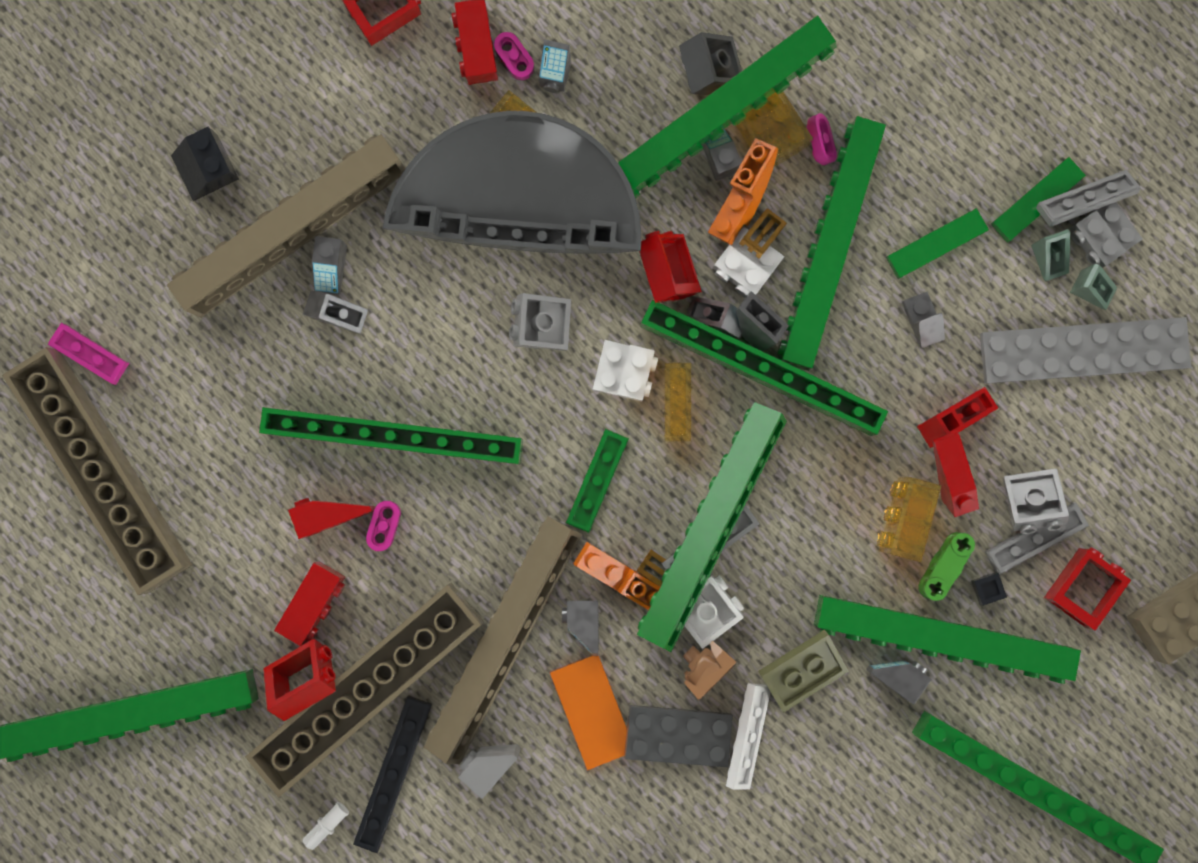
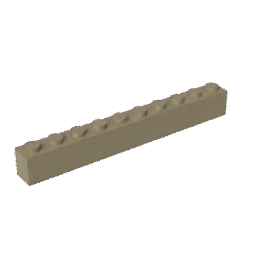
(502, 641)

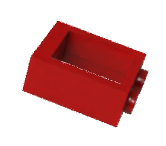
(386, 26)
(669, 267)
(1069, 574)
(288, 703)

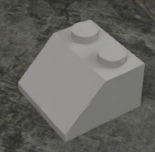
(487, 766)

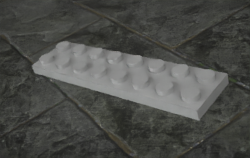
(1085, 350)

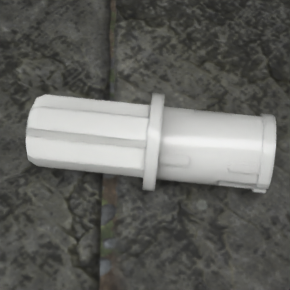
(325, 826)

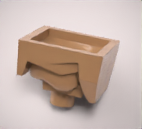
(706, 668)

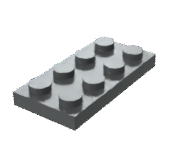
(678, 736)

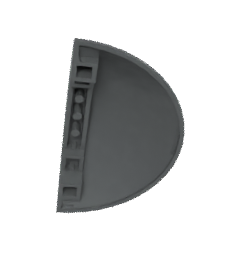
(517, 187)

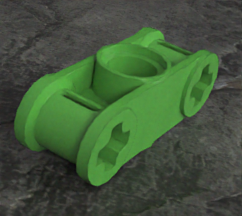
(946, 566)

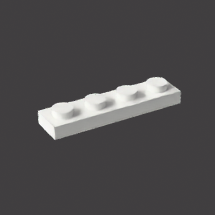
(748, 736)

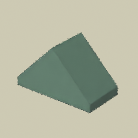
(1053, 255)
(1094, 286)

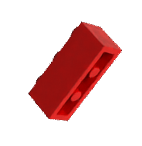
(474, 42)
(310, 604)

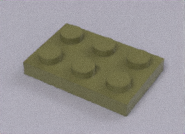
(803, 671)

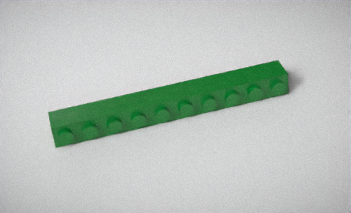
(728, 104)
(832, 243)
(764, 368)
(391, 436)
(711, 527)
(947, 638)
(127, 714)
(1036, 790)

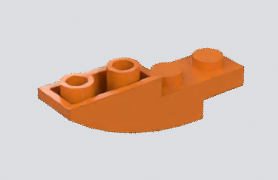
(747, 191)
(616, 575)

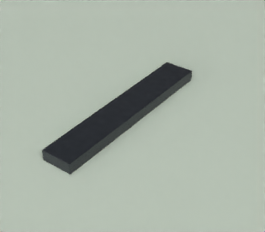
(392, 774)

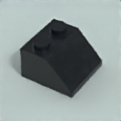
(203, 163)

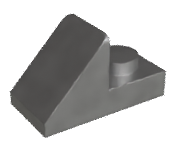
(923, 319)

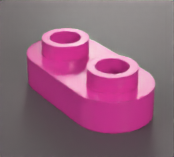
(516, 56)
(823, 142)
(383, 525)

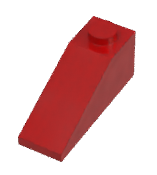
(958, 416)
(955, 475)
(317, 516)

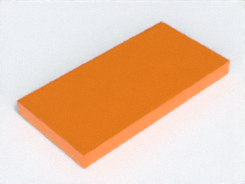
(591, 710)

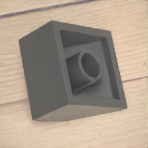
(709, 62)

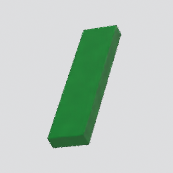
(1024, 210)
(937, 243)
(597, 480)

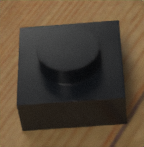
(989, 589)

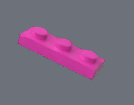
(88, 353)

